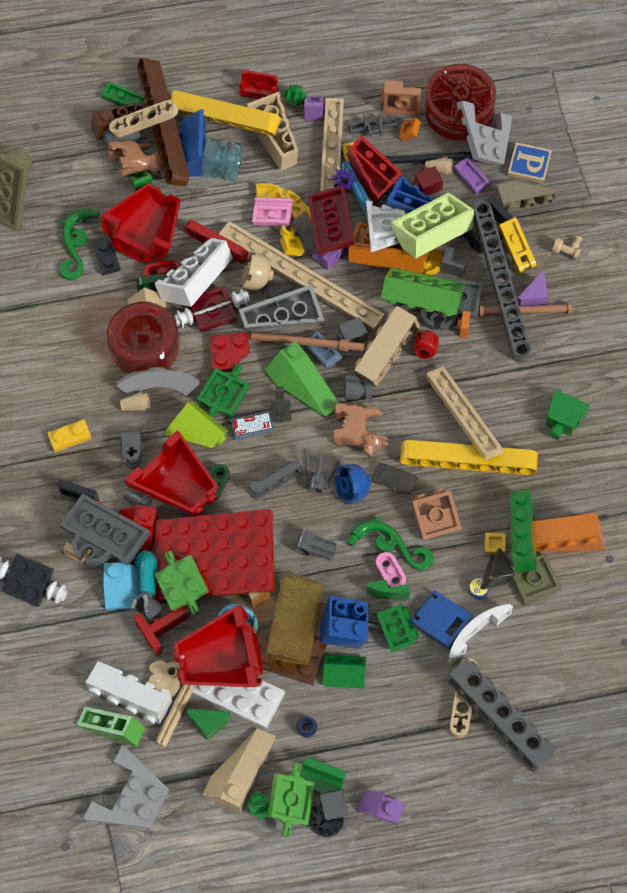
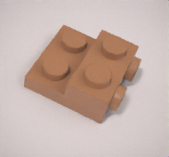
(399, 99)
(436, 514)

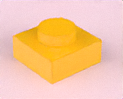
(494, 541)

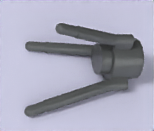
(317, 482)

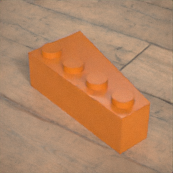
(568, 534)

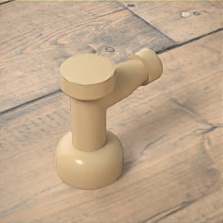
(573, 250)

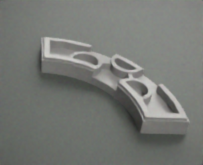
(157, 377)

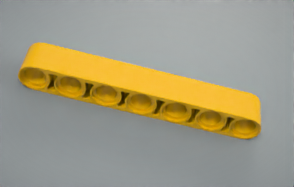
(227, 113)
(467, 458)

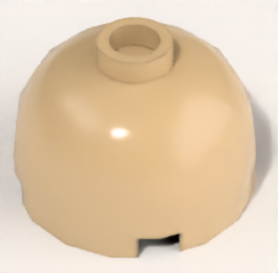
(256, 272)

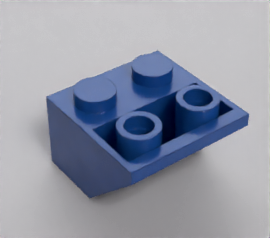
(344, 623)

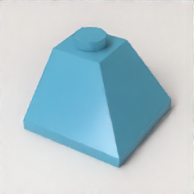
(120, 585)

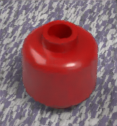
(425, 344)

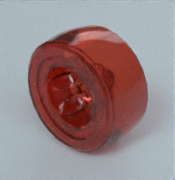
(147, 350)

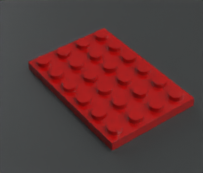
(228, 548)

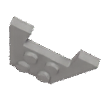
(485, 142)
(138, 801)

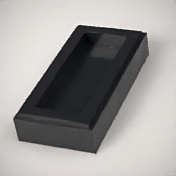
(75, 491)

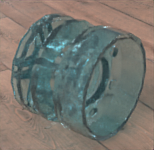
(219, 159)

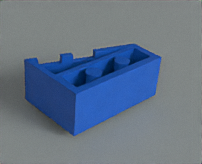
(407, 197)

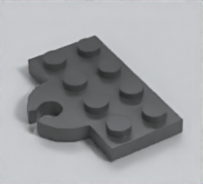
(469, 302)
(102, 532)

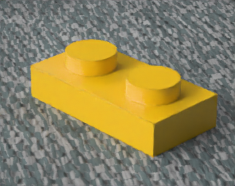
(69, 435)

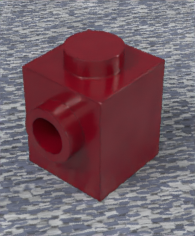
(428, 181)

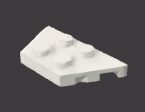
(379, 225)

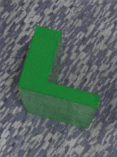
(344, 671)
(323, 775)

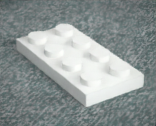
(251, 704)

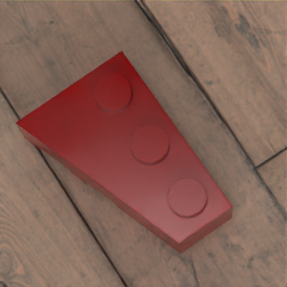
(372, 168)

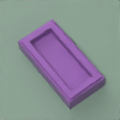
(471, 176)

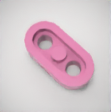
(391, 572)

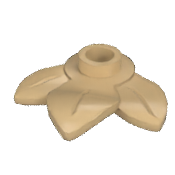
(161, 676)

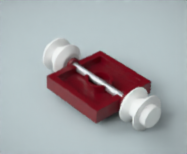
(213, 309)

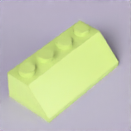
(433, 224)

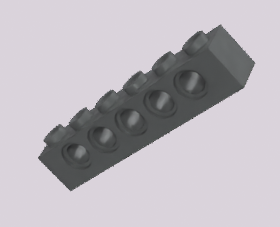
(501, 726)

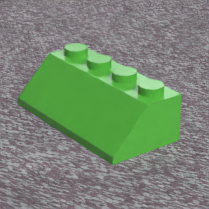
(422, 291)

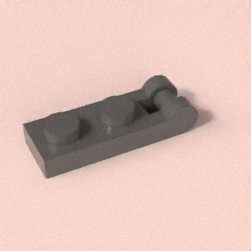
(276, 479)

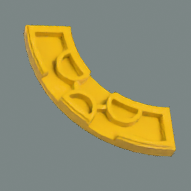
(266, 190)

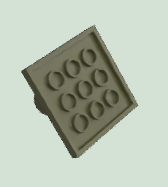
(13, 176)

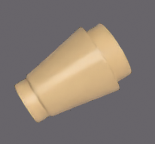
(443, 165)
(136, 402)

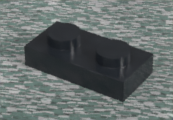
(106, 256)

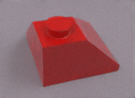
(145, 517)

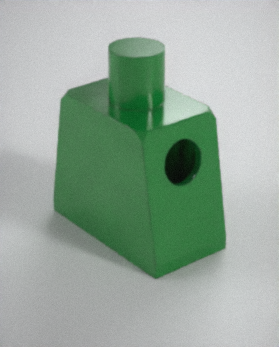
(565, 414)

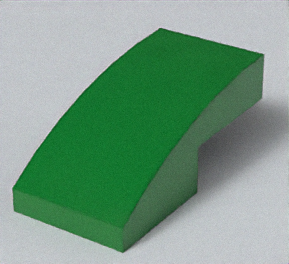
(381, 590)

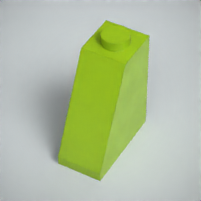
(197, 427)

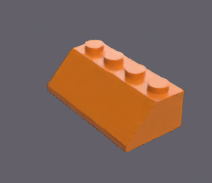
(388, 257)

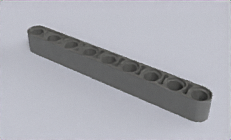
(501, 289)

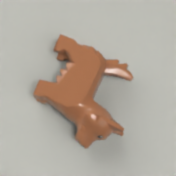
(133, 158)
(354, 428)

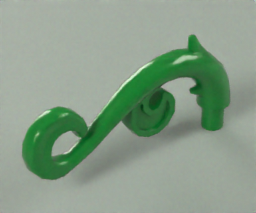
(71, 243)
(388, 546)

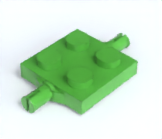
(181, 583)
(291, 799)

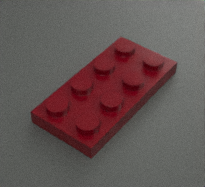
(331, 220)

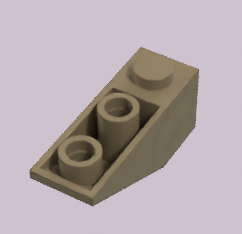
(522, 195)

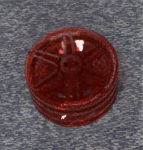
(454, 85)

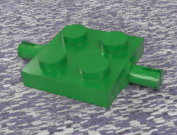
(223, 392)

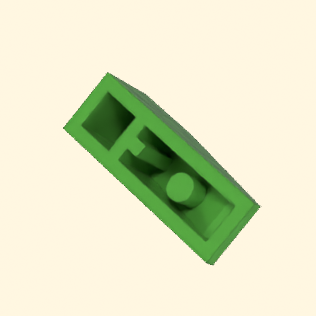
(111, 725)

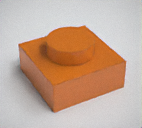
(409, 129)
(463, 324)

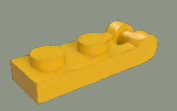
(517, 245)

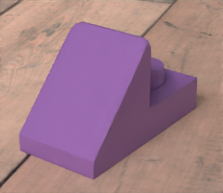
(381, 807)

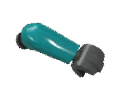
(147, 566)

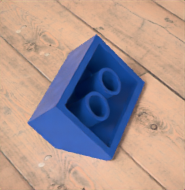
(194, 141)

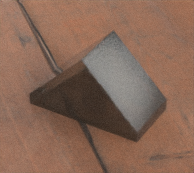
(497, 571)

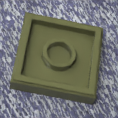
(537, 583)

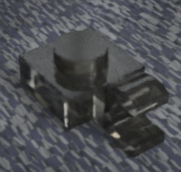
(280, 408)

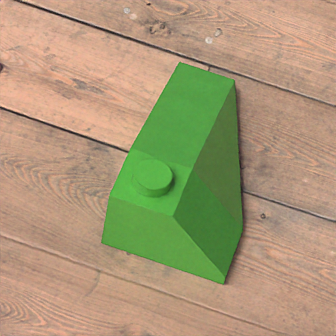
(301, 379)

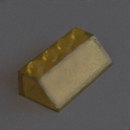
(295, 619)

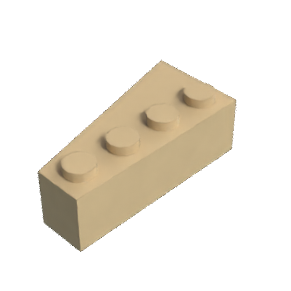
(282, 145)
(386, 345)

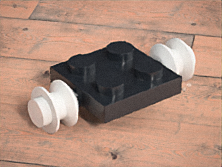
(30, 580)

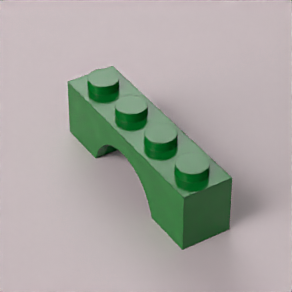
(522, 531)

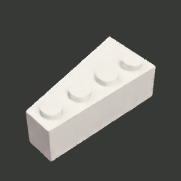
(195, 274)
(129, 693)

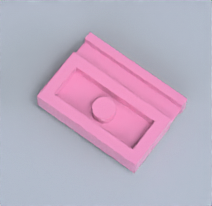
(272, 211)

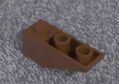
(102, 118)

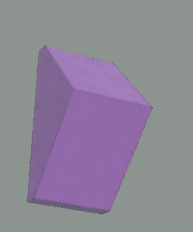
(314, 108)
(535, 293)

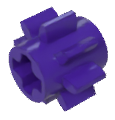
(345, 174)

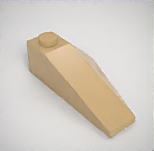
(238, 774)

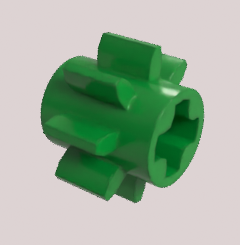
(294, 94)
(258, 804)

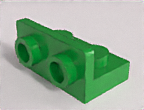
(398, 627)

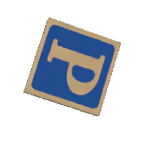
(529, 163)

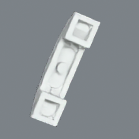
(495, 615)

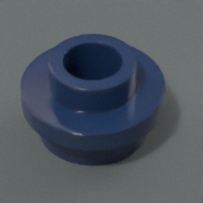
(306, 721)

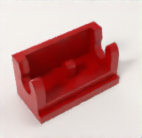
(257, 84)

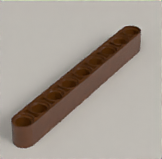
(166, 132)

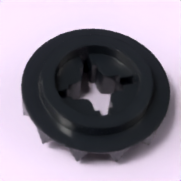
(325, 829)

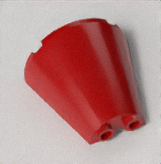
(142, 224)
(176, 478)
(221, 653)

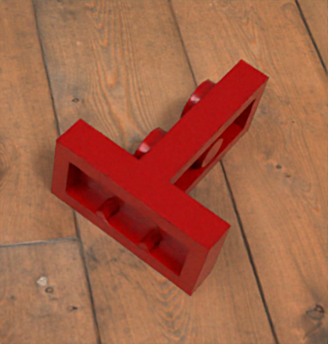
(160, 626)

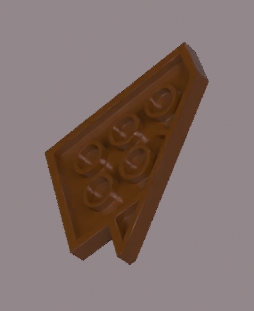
(299, 672)

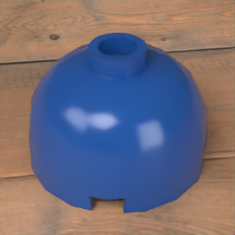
(352, 483)

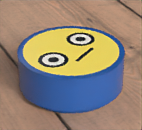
(475, 590)

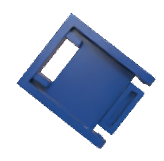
(437, 616)

